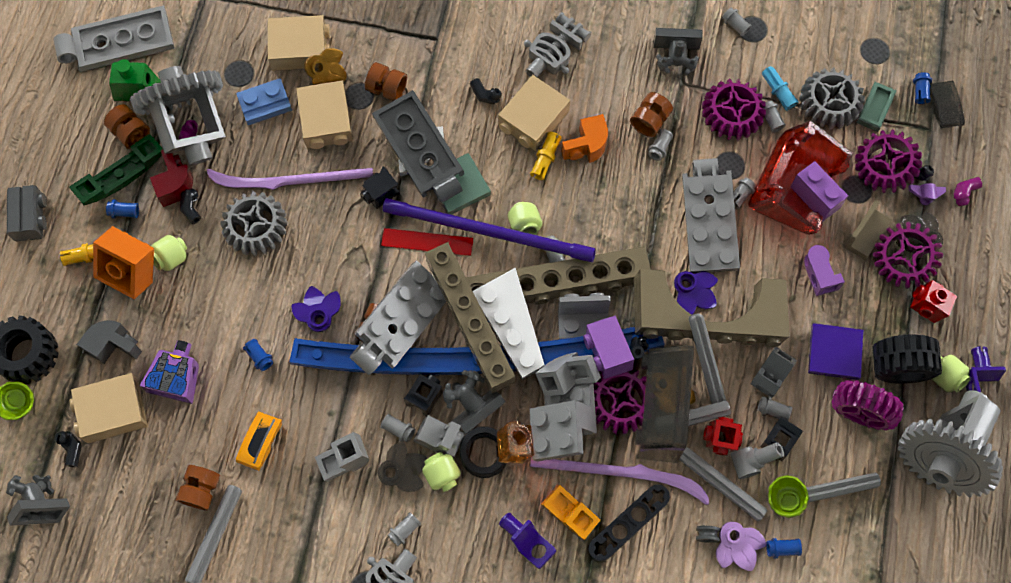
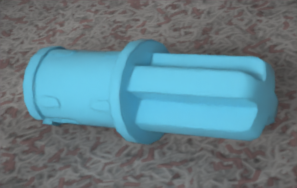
(779, 88)

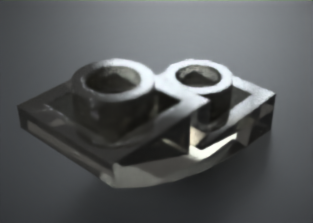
(947, 104)

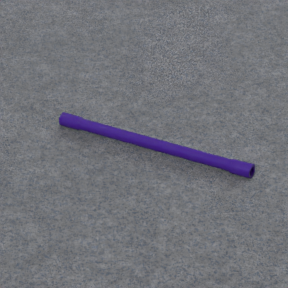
(573, 250)

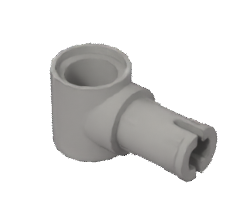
(749, 460)

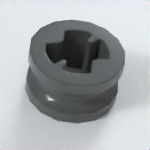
(708, 534)

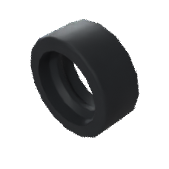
(468, 439)

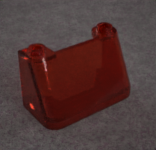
(792, 154)

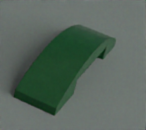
(119, 174)

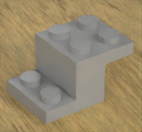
(562, 423)

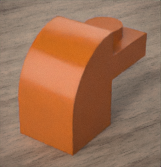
(592, 140)

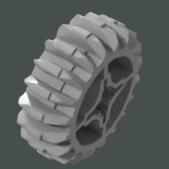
(837, 110)
(239, 215)

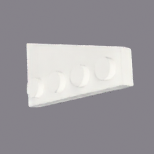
(510, 320)

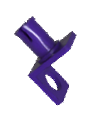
(983, 370)
(526, 538)

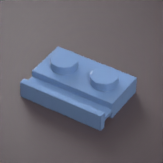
(264, 101)

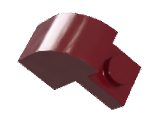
(173, 182)

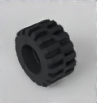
(39, 357)
(907, 359)

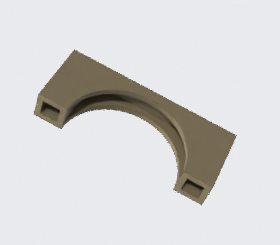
(661, 315)

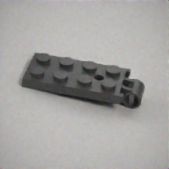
(417, 139)

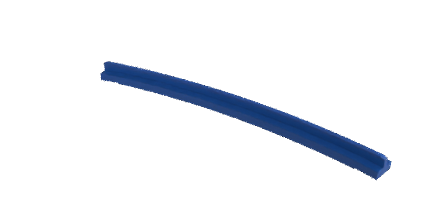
(433, 360)

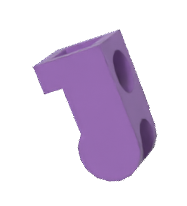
(820, 271)

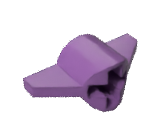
(927, 192)

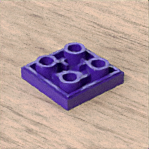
(835, 351)

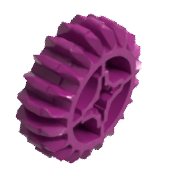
(740, 100)
(907, 154)
(918, 252)
(629, 405)
(867, 405)

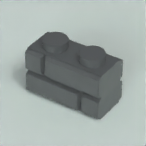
(25, 213)

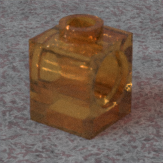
(508, 450)

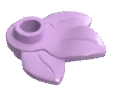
(741, 549)

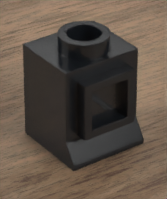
(379, 188)
(418, 400)
(786, 428)

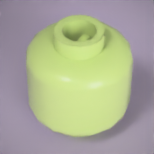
(525, 218)
(169, 252)
(954, 374)
(441, 471)

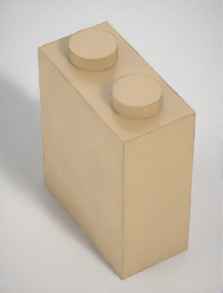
(295, 40)
(533, 113)
(324, 115)
(108, 408)

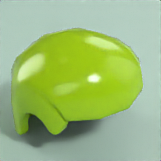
(15, 400)
(788, 496)

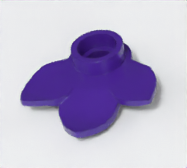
(698, 293)
(317, 306)

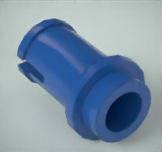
(922, 87)
(122, 209)
(261, 359)
(783, 547)

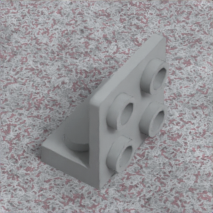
(578, 311)

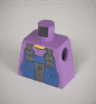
(172, 374)

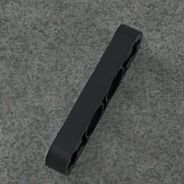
(626, 520)

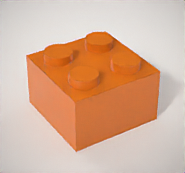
(123, 262)

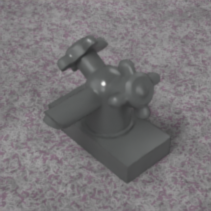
(678, 42)
(475, 406)
(33, 506)

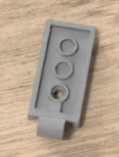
(125, 38)
(710, 226)
(408, 309)

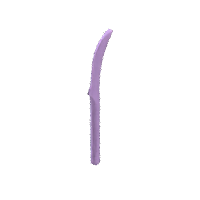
(275, 182)
(638, 472)

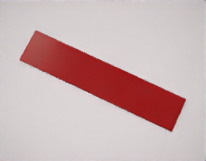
(425, 241)

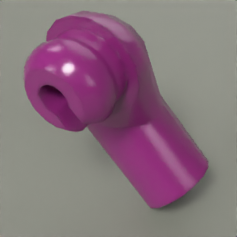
(189, 129)
(964, 188)

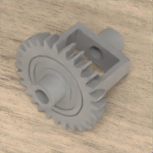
(180, 88)
(955, 448)

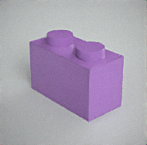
(819, 190)
(609, 347)

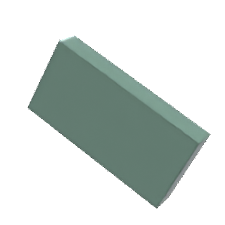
(876, 106)

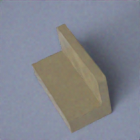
(868, 232)

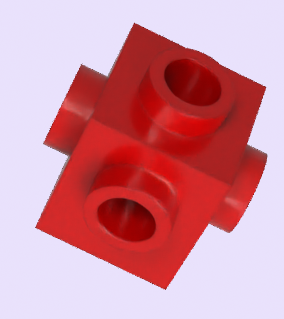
(933, 301)
(730, 431)

